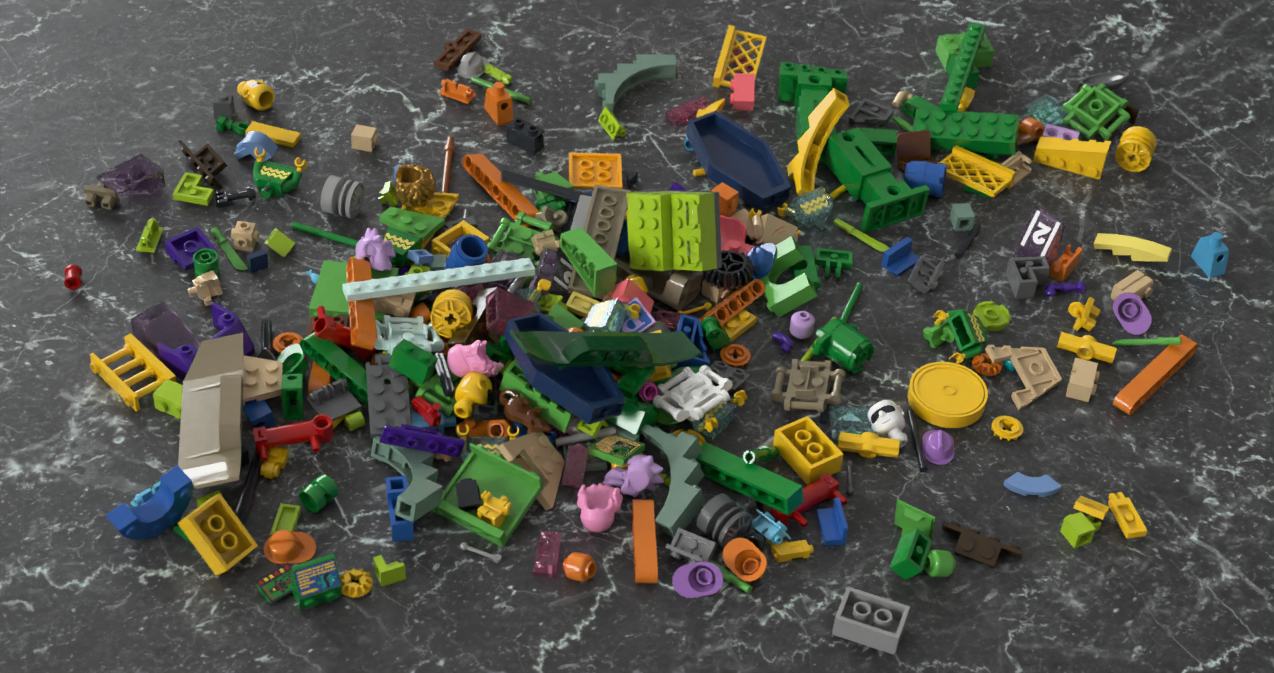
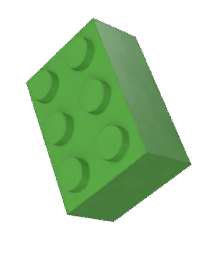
(950, 45)

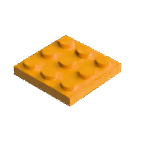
(593, 169)

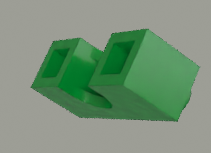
(807, 266)

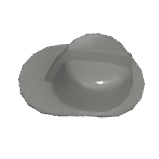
(472, 65)

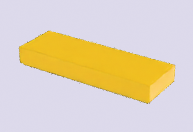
(278, 135)

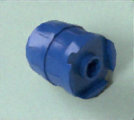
(926, 173)
(467, 251)

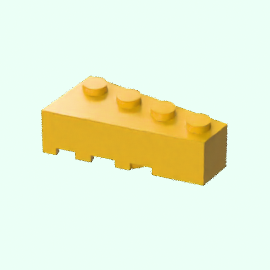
(1073, 155)

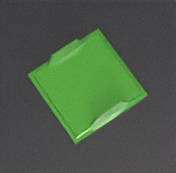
(912, 518)

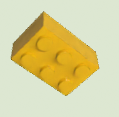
(807, 450)
(217, 534)

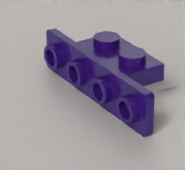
(421, 439)

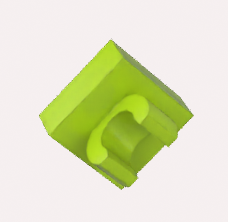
(388, 194)

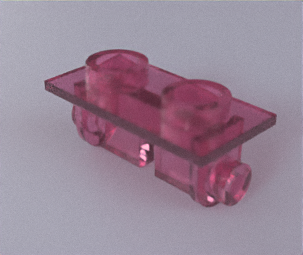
(575, 466)

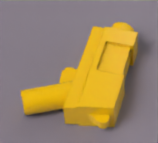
(788, 550)

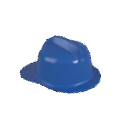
(762, 259)

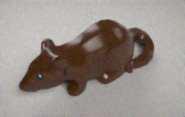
(518, 410)

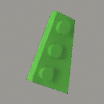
(412, 222)

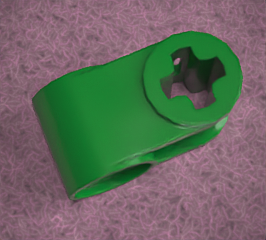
(715, 333)

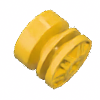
(1135, 149)
(454, 303)

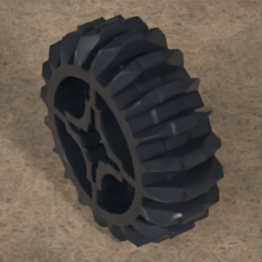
(735, 271)

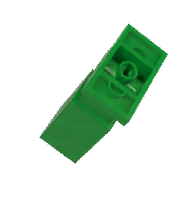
(807, 92)
(870, 179)

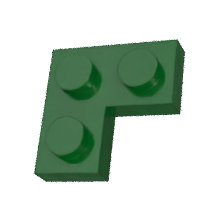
(633, 378)

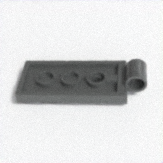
(386, 403)

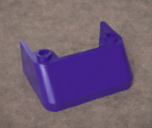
(181, 359)

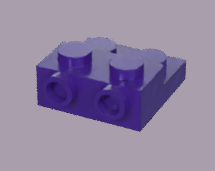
(182, 247)

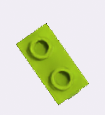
(611, 124)
(150, 237)
(547, 302)

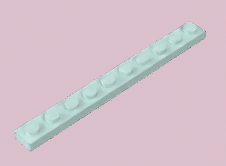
(438, 279)

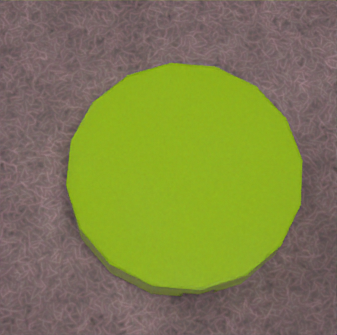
(992, 316)

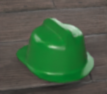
(293, 360)

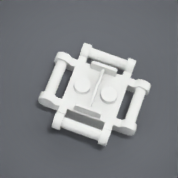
(694, 395)

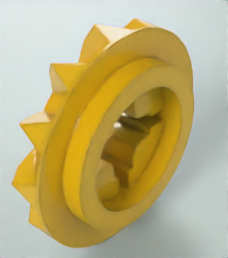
(1008, 423)
(354, 589)

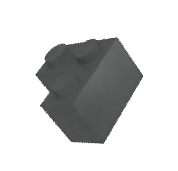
(1026, 274)

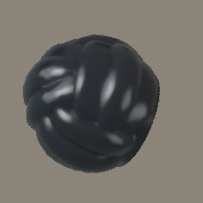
(757, 540)

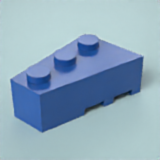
(692, 329)

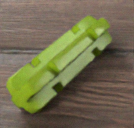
(498, 74)

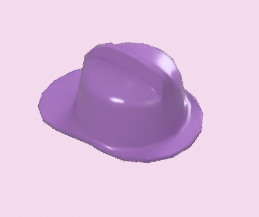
(1132, 313)
(938, 447)
(697, 579)

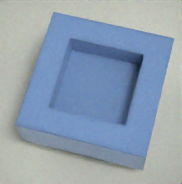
(420, 256)

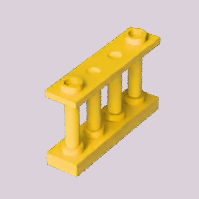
(142, 357)

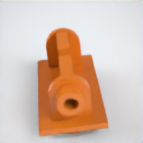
(460, 93)

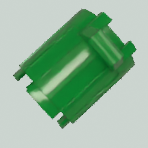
(843, 345)

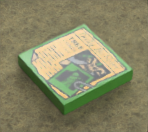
(616, 449)

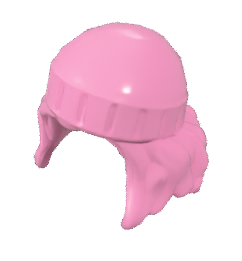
(472, 358)
(598, 506)

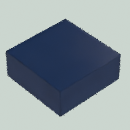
(257, 260)

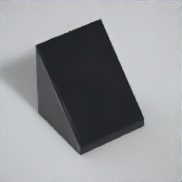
(632, 178)

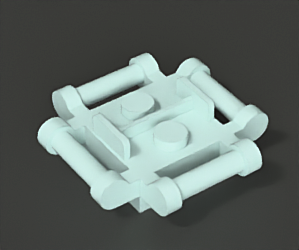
(411, 329)

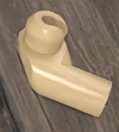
(902, 96)

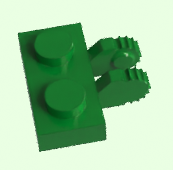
(833, 258)

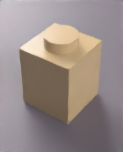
(364, 138)

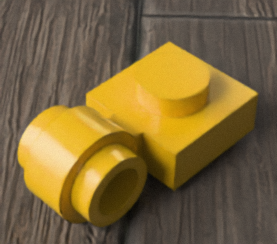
(277, 460)

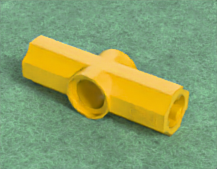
(1086, 347)
(869, 445)

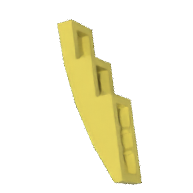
(1136, 247)

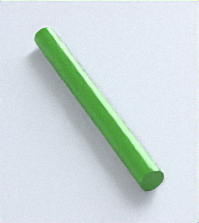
(514, 95)

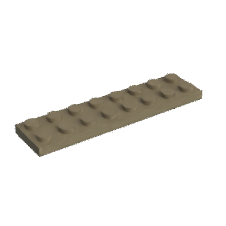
(604, 226)

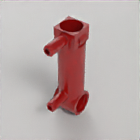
(329, 329)
(317, 431)
(823, 489)

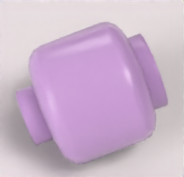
(802, 324)

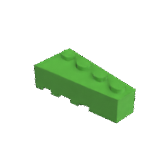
(551, 411)

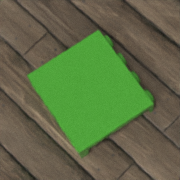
(330, 289)
(499, 479)

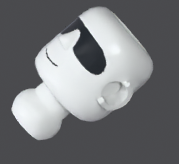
(888, 421)

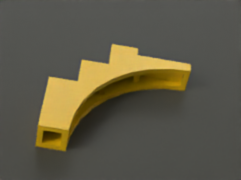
(810, 145)

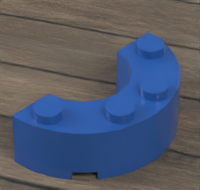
(159, 512)

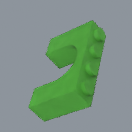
(794, 293)

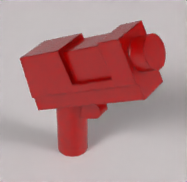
(428, 412)

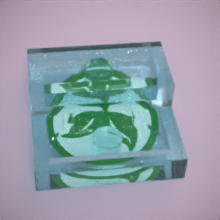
(1046, 110)
(848, 420)

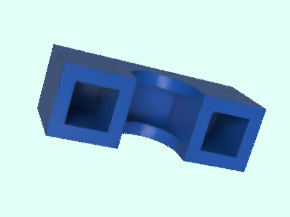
(400, 528)

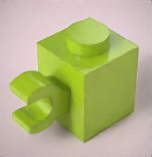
(1079, 529)

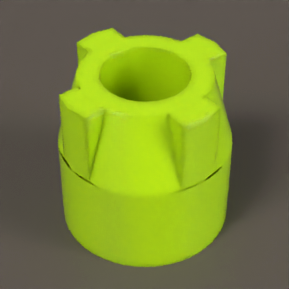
(354, 421)

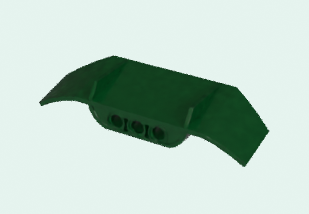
(606, 348)

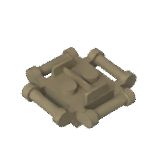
(808, 386)

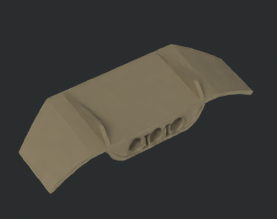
(213, 413)

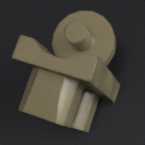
(102, 194)
(558, 217)

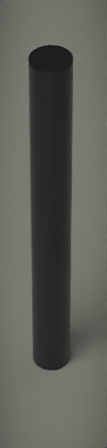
(916, 441)

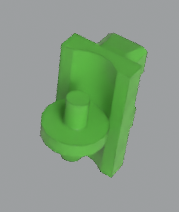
(938, 334)

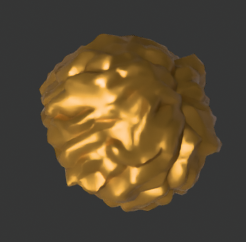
(414, 185)

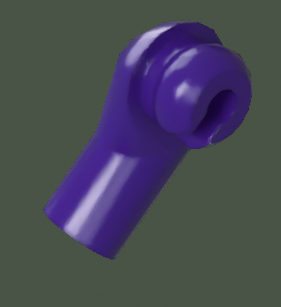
(786, 341)

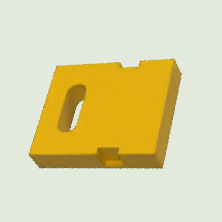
(1091, 507)

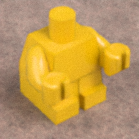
(966, 99)
(493, 509)

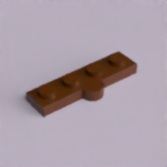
(456, 50)

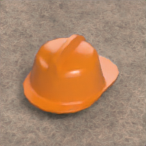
(289, 547)
(744, 559)

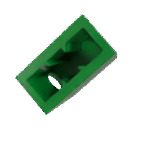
(292, 389)

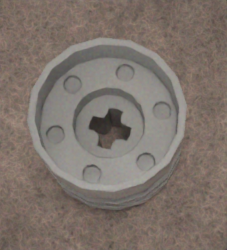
(342, 196)

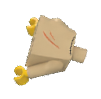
(771, 229)

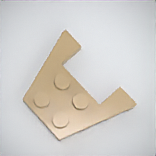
(1032, 366)
(261, 379)
(541, 458)

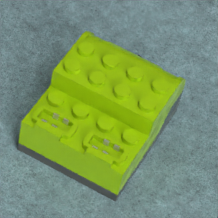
(674, 230)

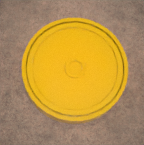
(947, 394)

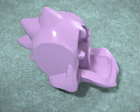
(375, 250)
(639, 475)

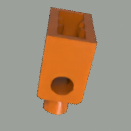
(499, 104)

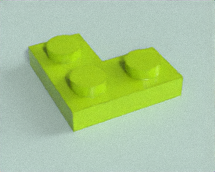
(190, 191)

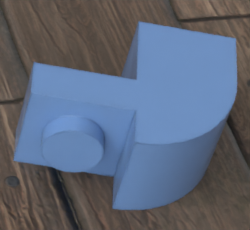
(255, 140)

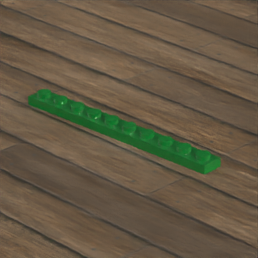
(962, 67)

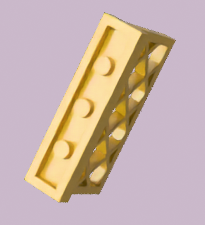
(727, 52)
(985, 170)

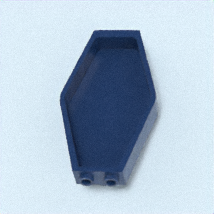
(738, 160)
(582, 390)

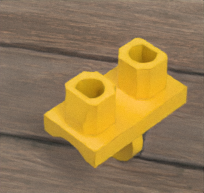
(1085, 314)

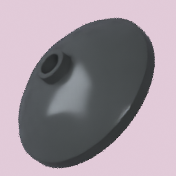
(1112, 80)

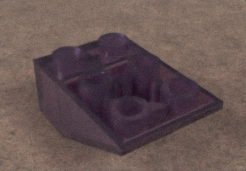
(162, 325)

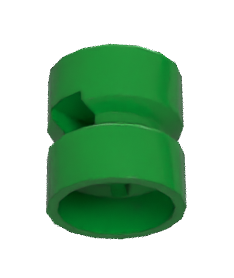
(205, 261)
(318, 493)

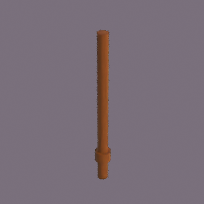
(449, 150)

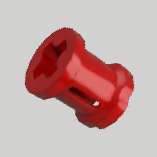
(72, 278)

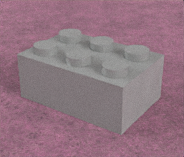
(870, 620)

